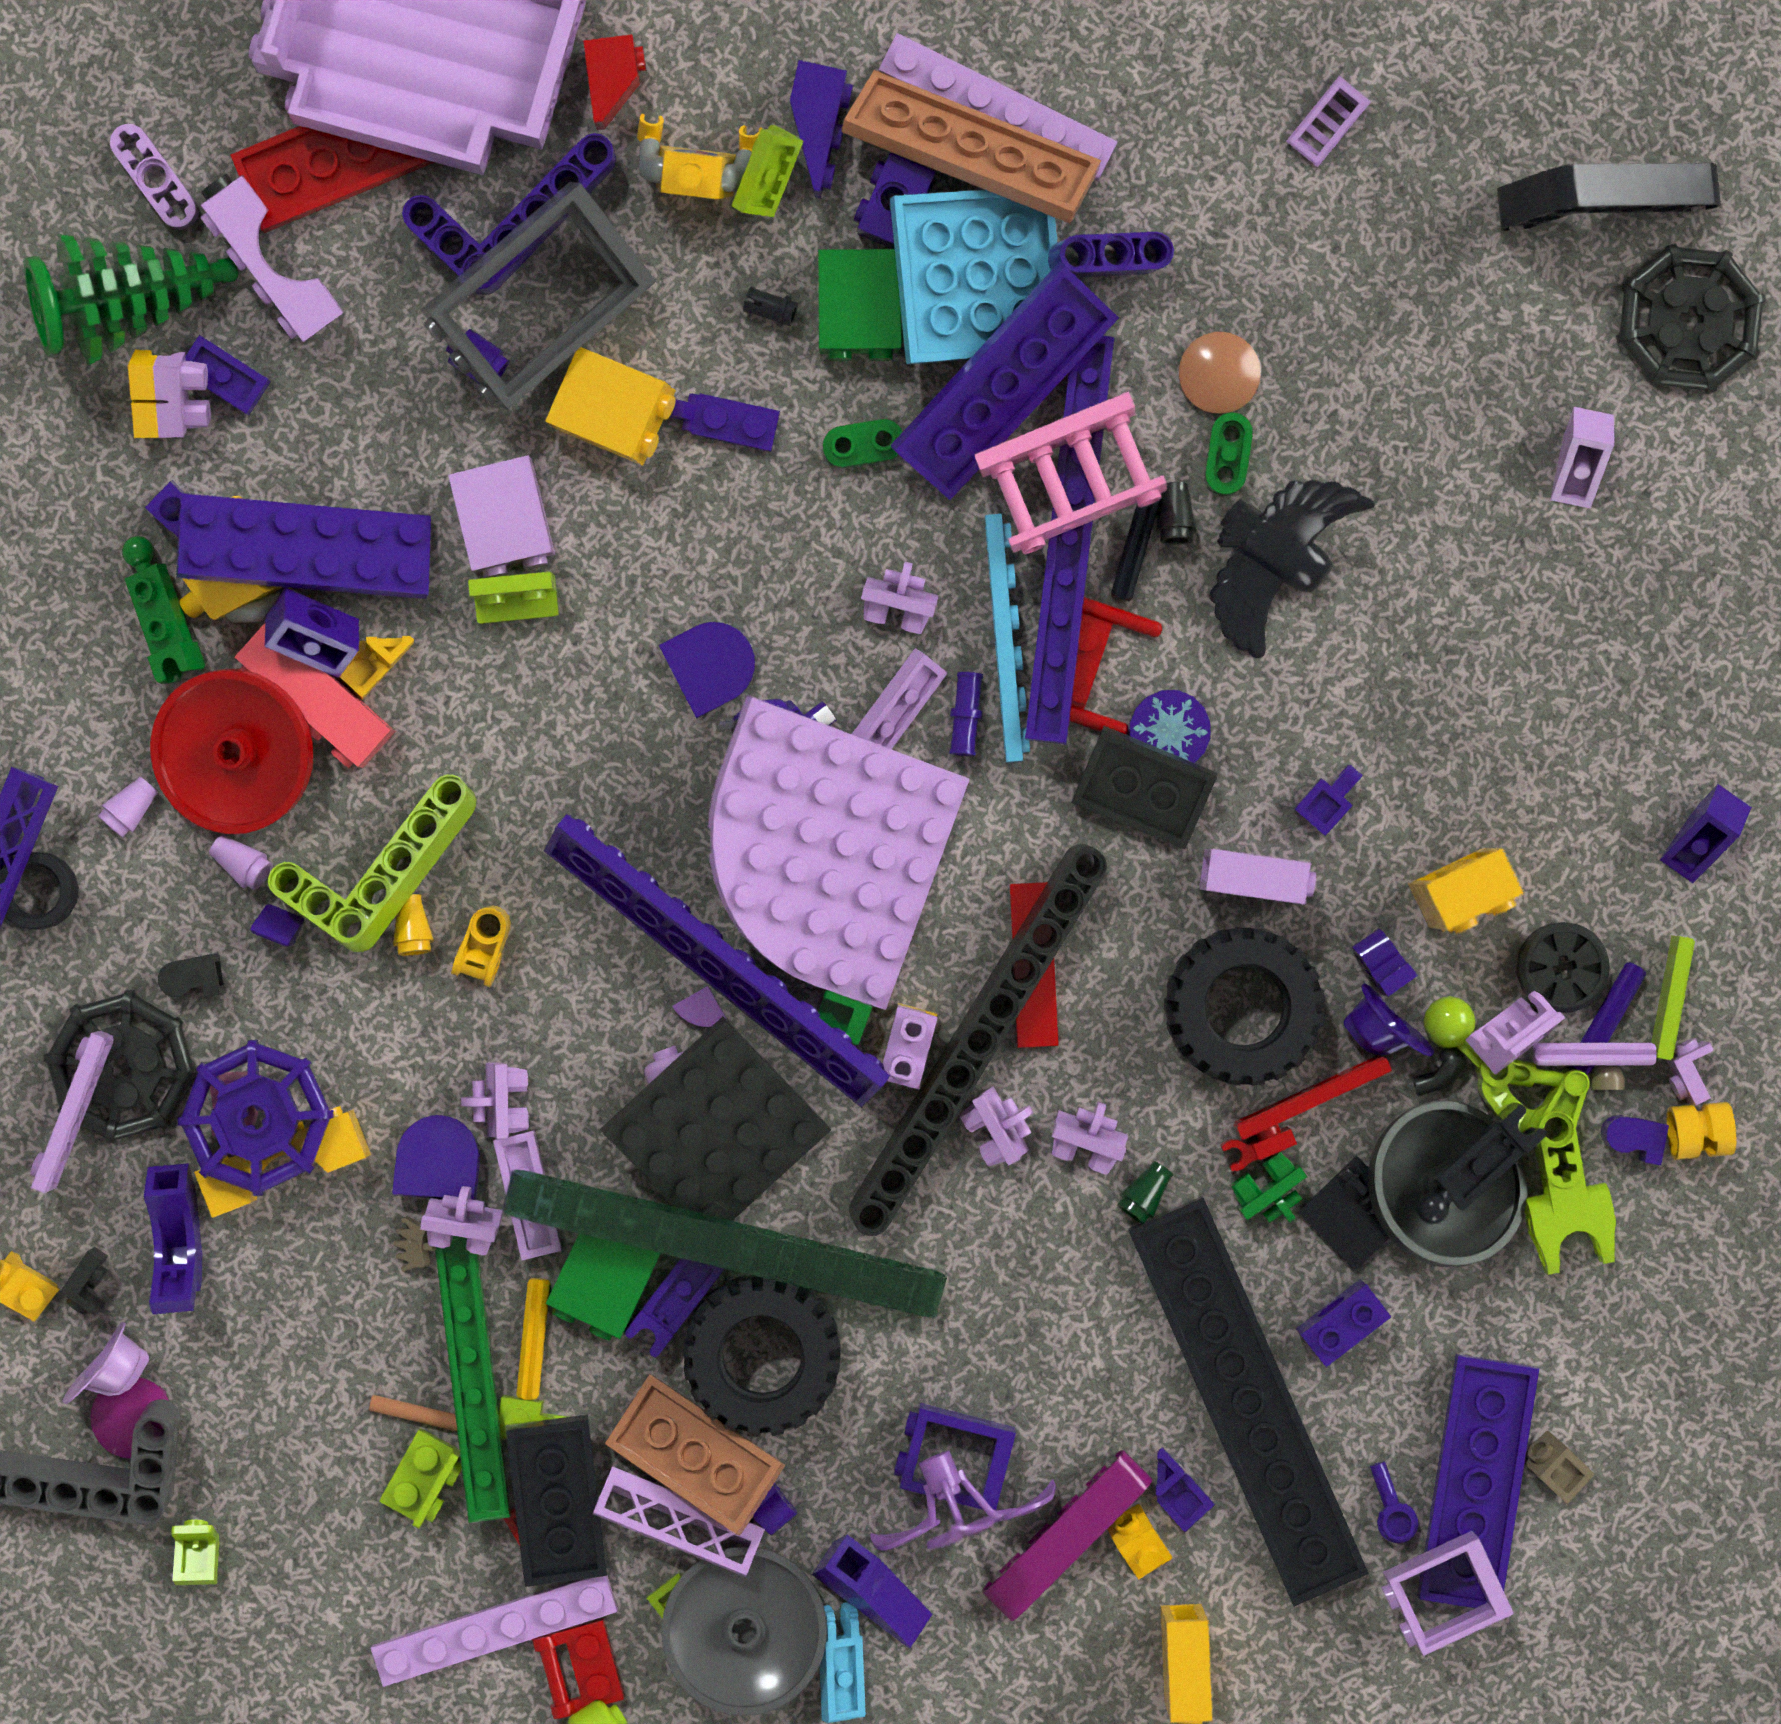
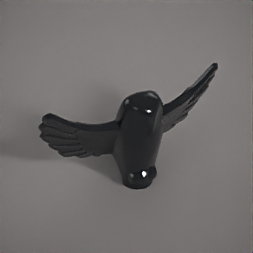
(1275, 550)

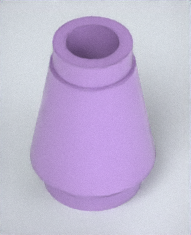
(128, 806)
(241, 862)

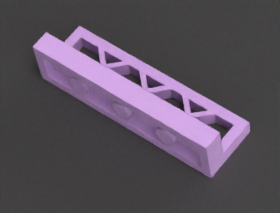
(678, 1508)

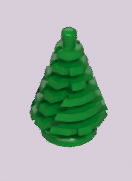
(114, 291)

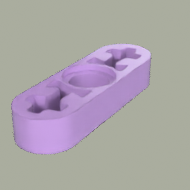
(127, 159)

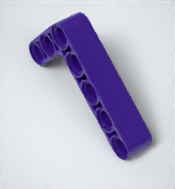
(444, 226)

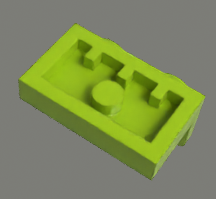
(767, 172)
(514, 597)
(421, 1477)

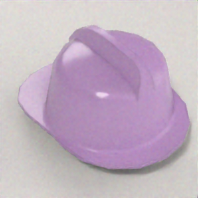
(113, 1369)

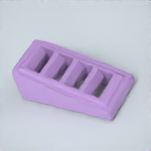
(1348, 92)

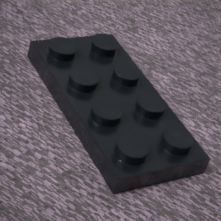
(555, 1500)

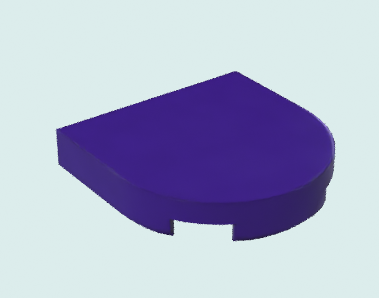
(710, 664)
(436, 1159)

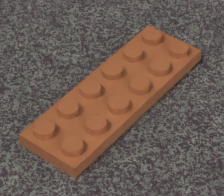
(971, 146)

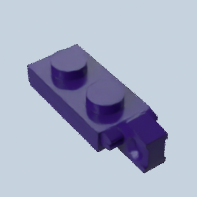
(728, 421)

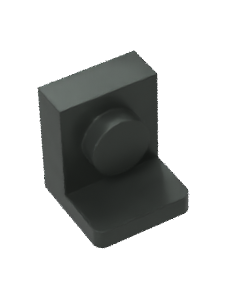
(87, 1274)

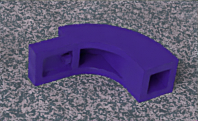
(176, 1238)

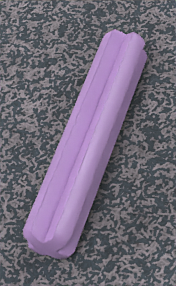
(1594, 1054)

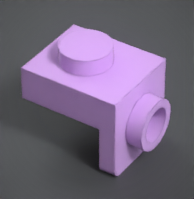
(1686, 1079)

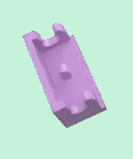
(1514, 1031)

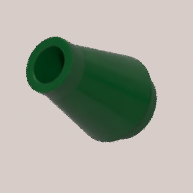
(1145, 1193)

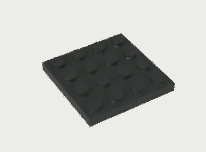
(716, 1126)

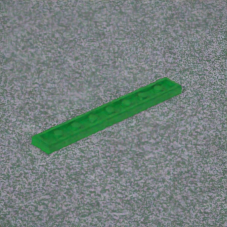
(472, 1382)

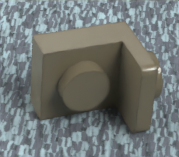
(1557, 1466)

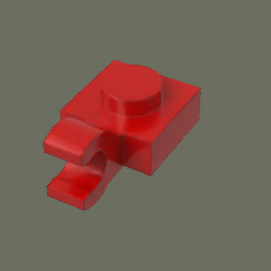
(1268, 1143)

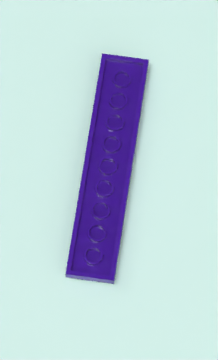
(716, 962)

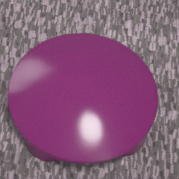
(116, 1415)

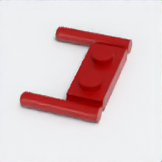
(1094, 634)

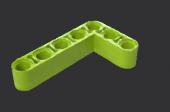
(383, 871)

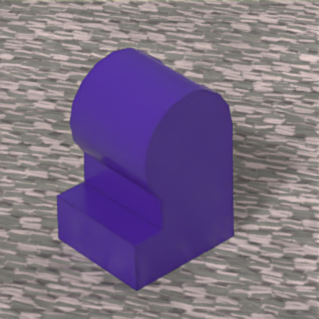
(166, 506)
(1383, 962)
(1632, 1133)
(774, 1511)

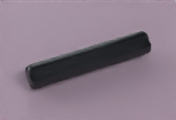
(1134, 551)

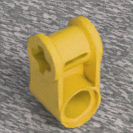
(482, 947)

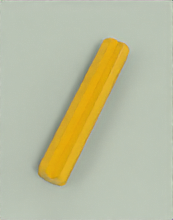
(533, 1339)

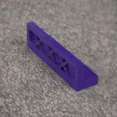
(15, 809)

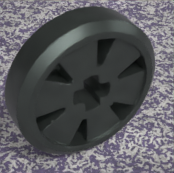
(1578, 945)

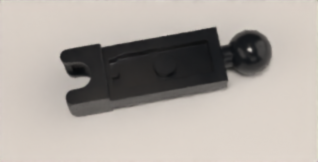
(1479, 1164)

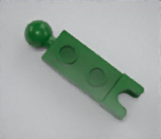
(160, 614)

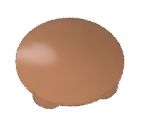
(1219, 372)

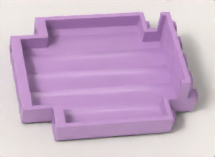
(421, 71)

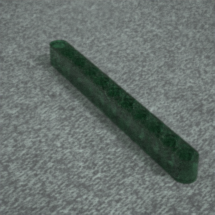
(723, 1243)

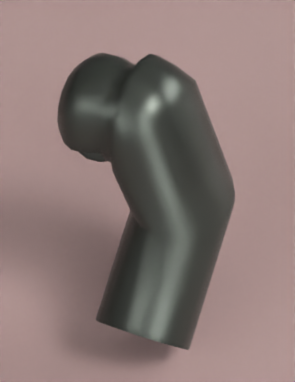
(1445, 1076)

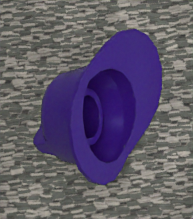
(1380, 1028)

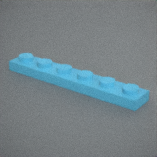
(1005, 620)

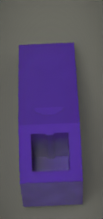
(816, 107)
(872, 1589)

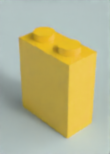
(611, 406)
(1186, 1663)

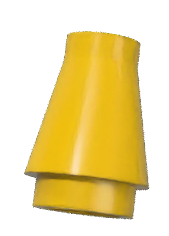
(412, 929)

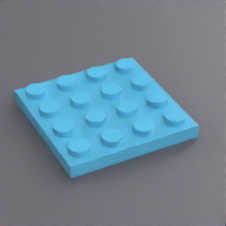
(964, 268)

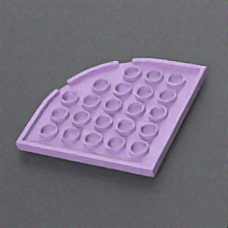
(827, 848)

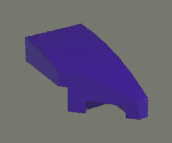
(1180, 1493)

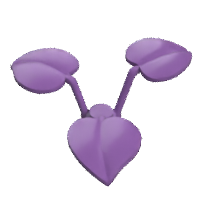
(944, 1481)

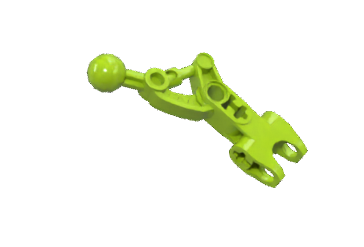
(1566, 1200)

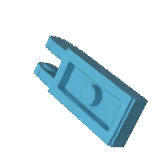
(842, 1668)

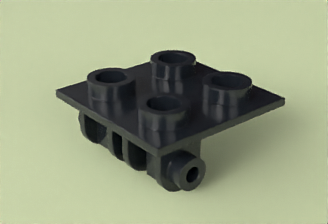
(1346, 1216)

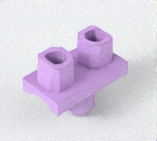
(882, 594)
(500, 1118)
(1003, 1122)
(1090, 1132)
(461, 1218)

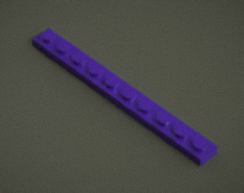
(1067, 564)

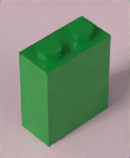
(858, 304)
(601, 1284)

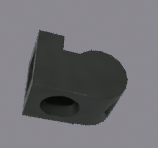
(184, 976)

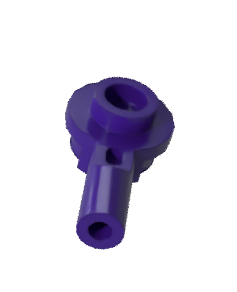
(1396, 1519)

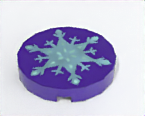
(1172, 723)

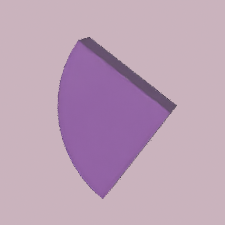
(700, 1008)

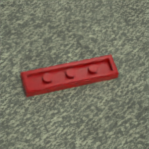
(1038, 1018)
(1312, 1096)

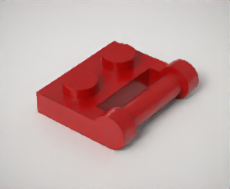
(592, 1666)

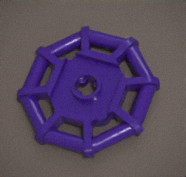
(278, 1125)

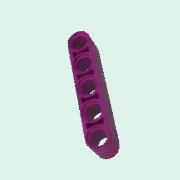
(1068, 1537)

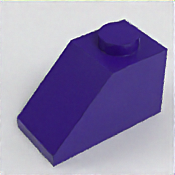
(1707, 833)

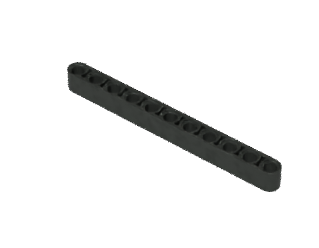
(976, 1060)

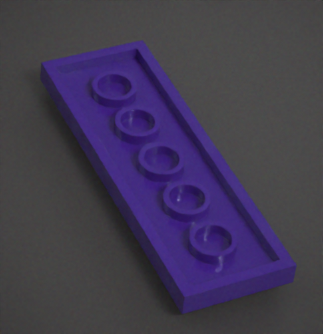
(1005, 380)
(303, 546)
(1479, 1472)

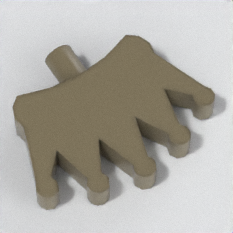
(415, 1245)

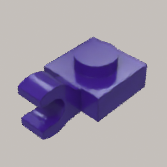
(1326, 803)

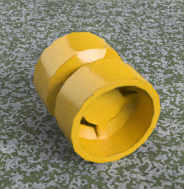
(1706, 1130)

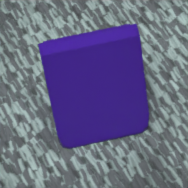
(277, 925)

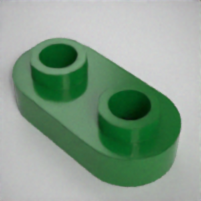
(863, 443)
(1228, 454)

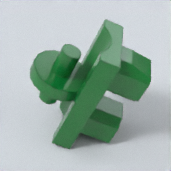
(1254, 1199)

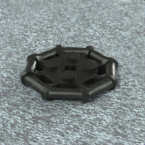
(1706, 337)
(144, 1061)

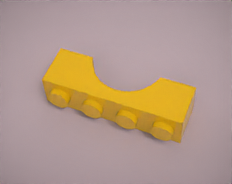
(340, 1146)

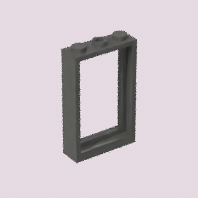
(608, 244)

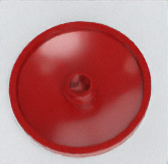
(231, 751)

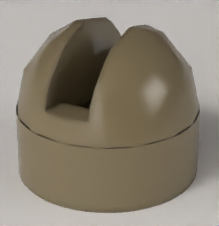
(1607, 1078)

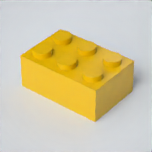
(1465, 889)

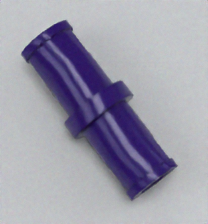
(966, 714)

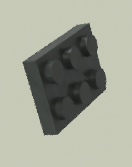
(1144, 787)

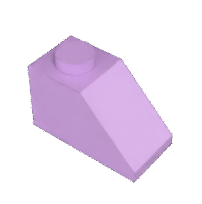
(1583, 457)

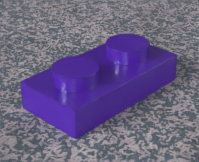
(229, 376)

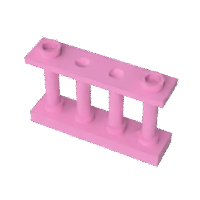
(1038, 447)

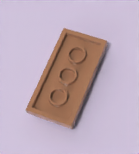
(695, 1454)

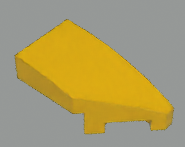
(373, 662)

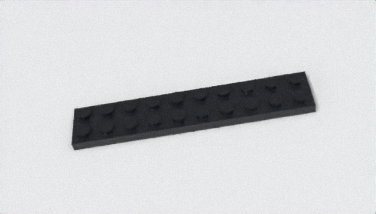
(1248, 1401)

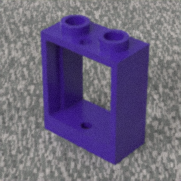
(998, 1461)

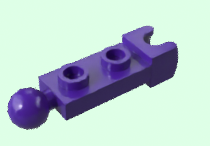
(674, 1301)

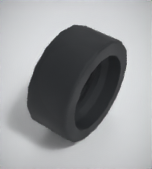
(65, 904)

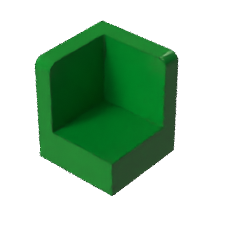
(845, 1014)

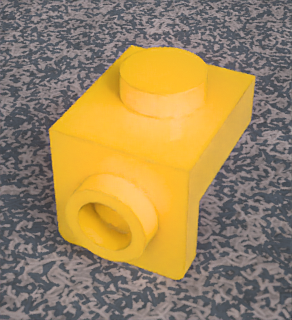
(24, 1288)
(1139, 1542)

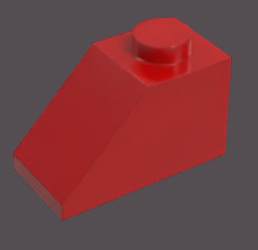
(612, 74)

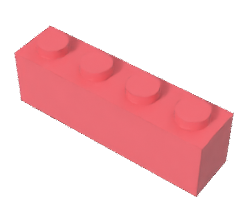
(324, 701)

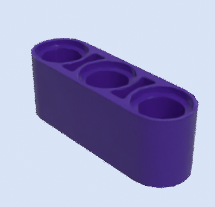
(1129, 252)

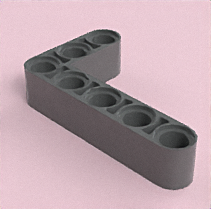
(92, 1479)

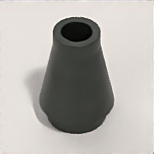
(1176, 516)

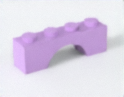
(238, 216)

